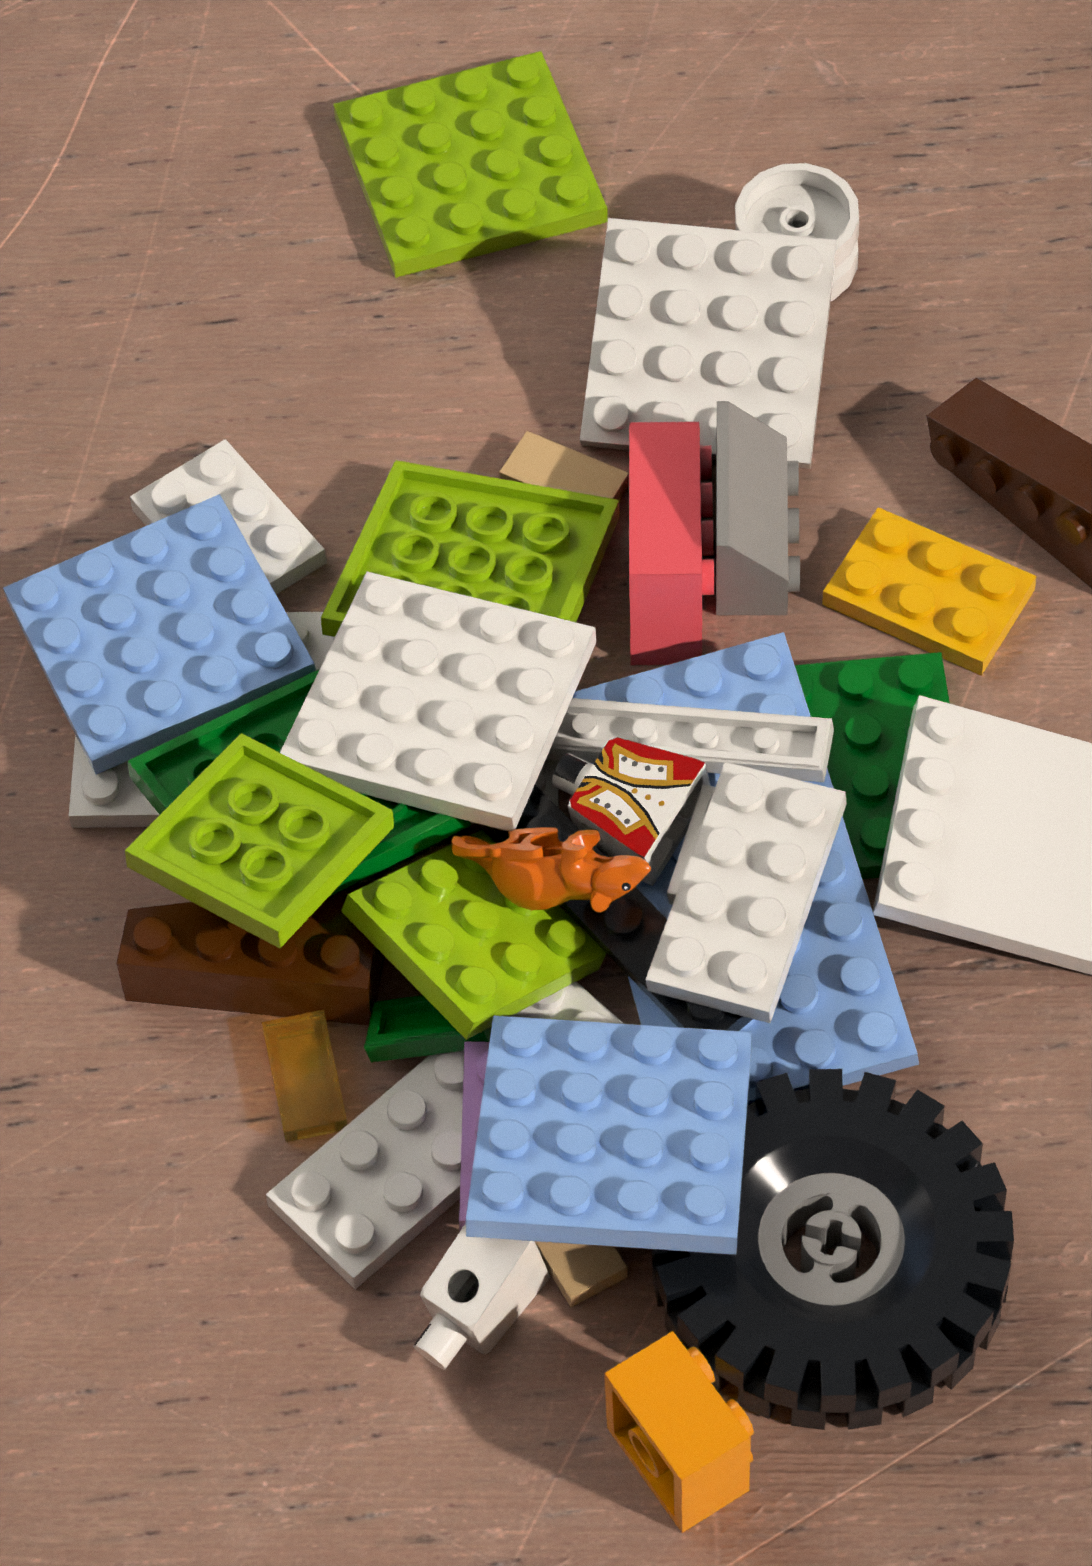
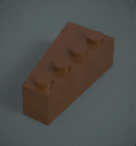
(205, 962)

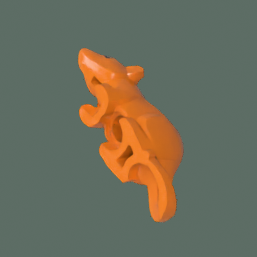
(543, 872)

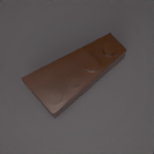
(1021, 468)

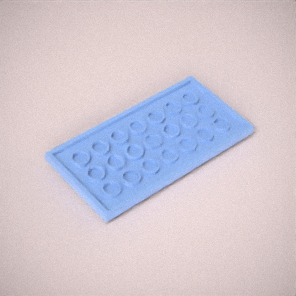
(840, 989)

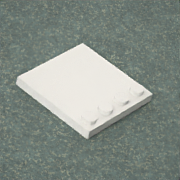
(992, 836)

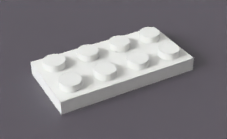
(746, 892)

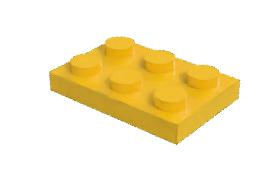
(929, 590)

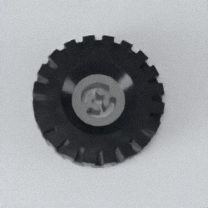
(819, 1334)

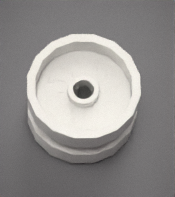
(805, 203)

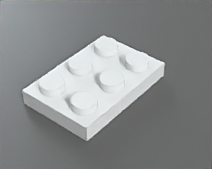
(271, 530)

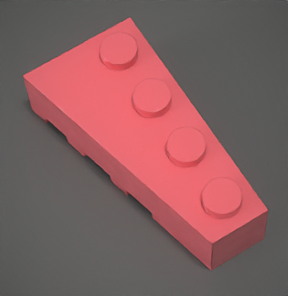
(668, 540)

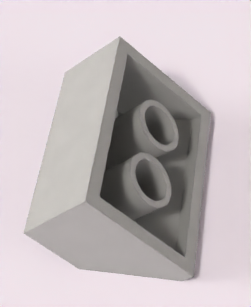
(754, 516)

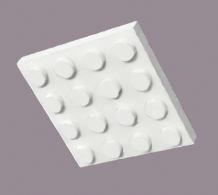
(706, 321)
(440, 700)

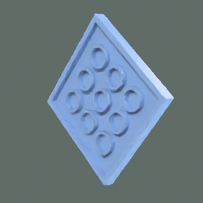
(158, 632)
(611, 1135)

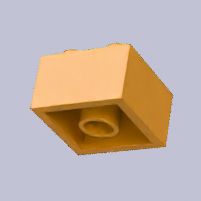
(679, 1430)

